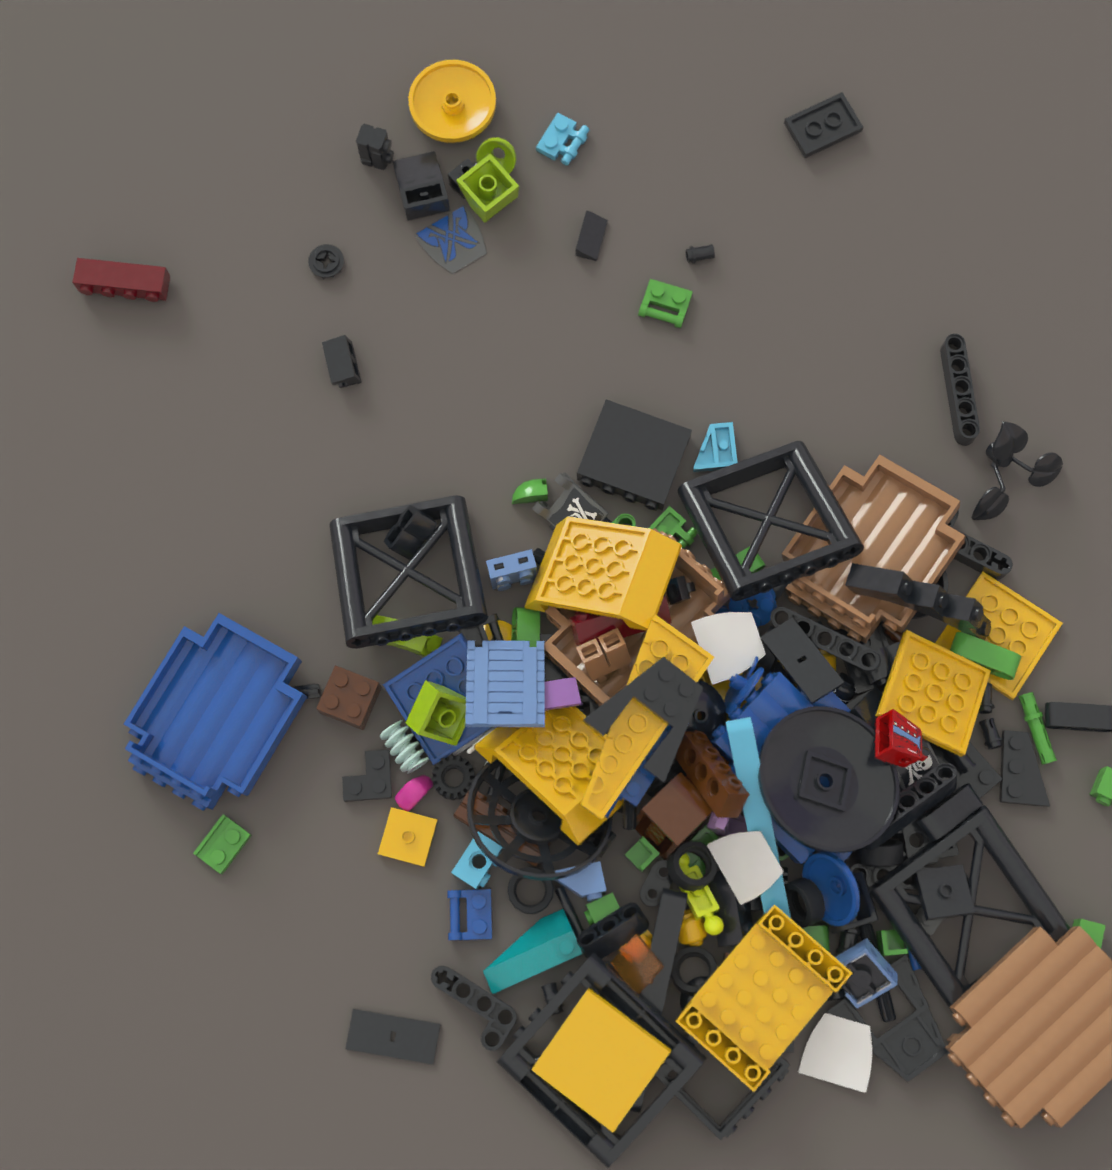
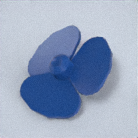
(741, 687)

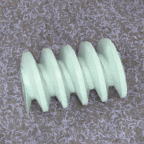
(403, 747)

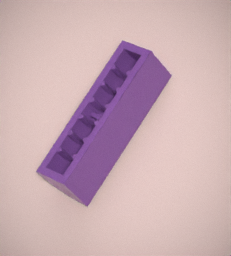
(561, 694)

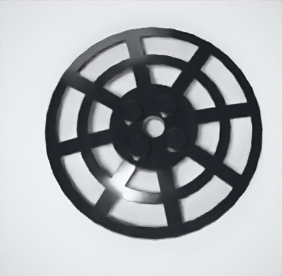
(526, 828)

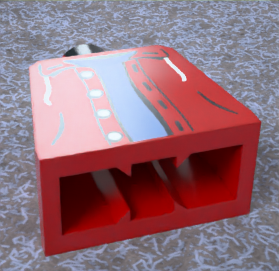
(898, 740)

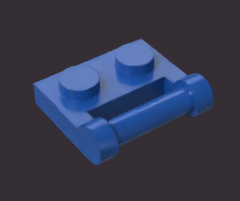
(478, 914)

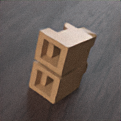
(600, 664)

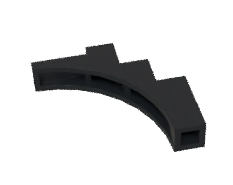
(930, 599)

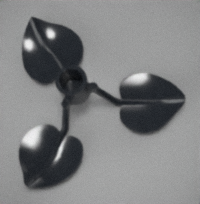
(1010, 441)

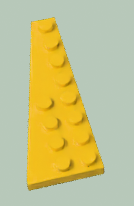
(636, 726)

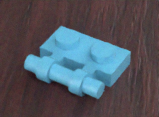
(557, 135)

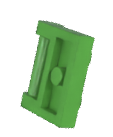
(667, 297)

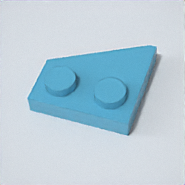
(717, 448)

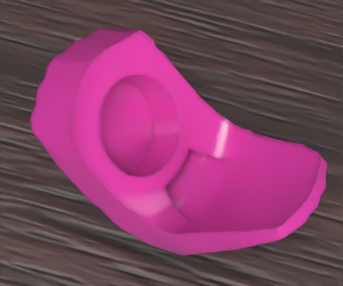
(413, 792)

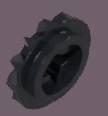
(320, 254)

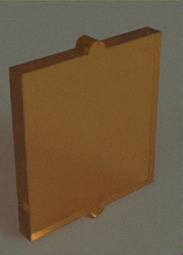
(637, 964)

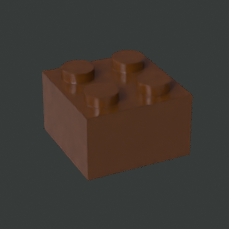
(349, 697)

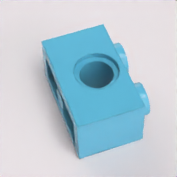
(467, 872)

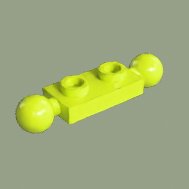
(701, 901)

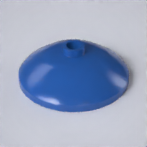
(836, 885)

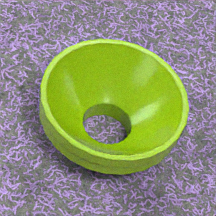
(490, 144)

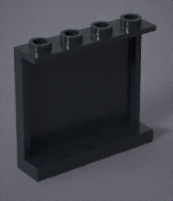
(633, 455)

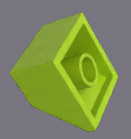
(488, 188)
(438, 713)

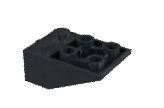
(421, 185)

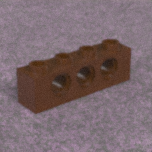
(711, 775)

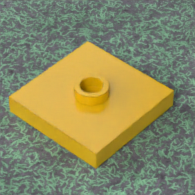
(407, 837)

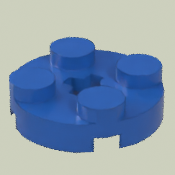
(761, 615)

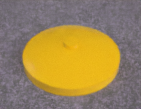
(452, 101)

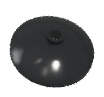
(712, 710)

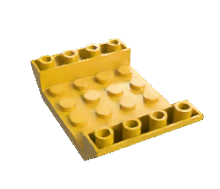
(605, 571)
(553, 764)
(762, 996)

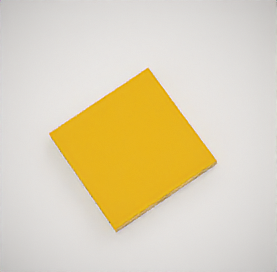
(1014, 626)
(935, 691)
(601, 1060)

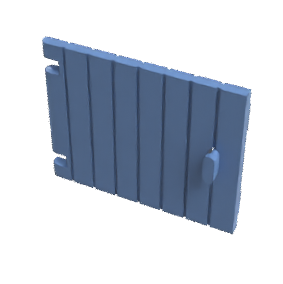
(505, 684)

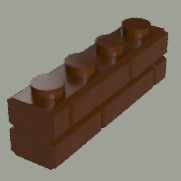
(506, 831)

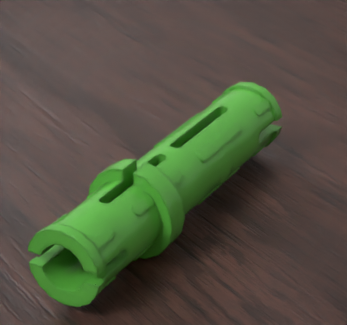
(1036, 725)

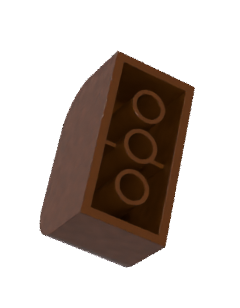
(672, 815)

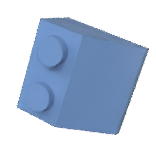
(586, 883)

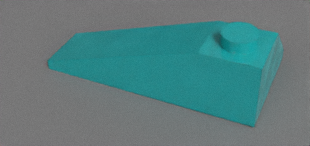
(537, 950)

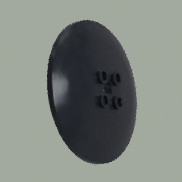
(860, 789)

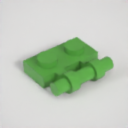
(672, 524)

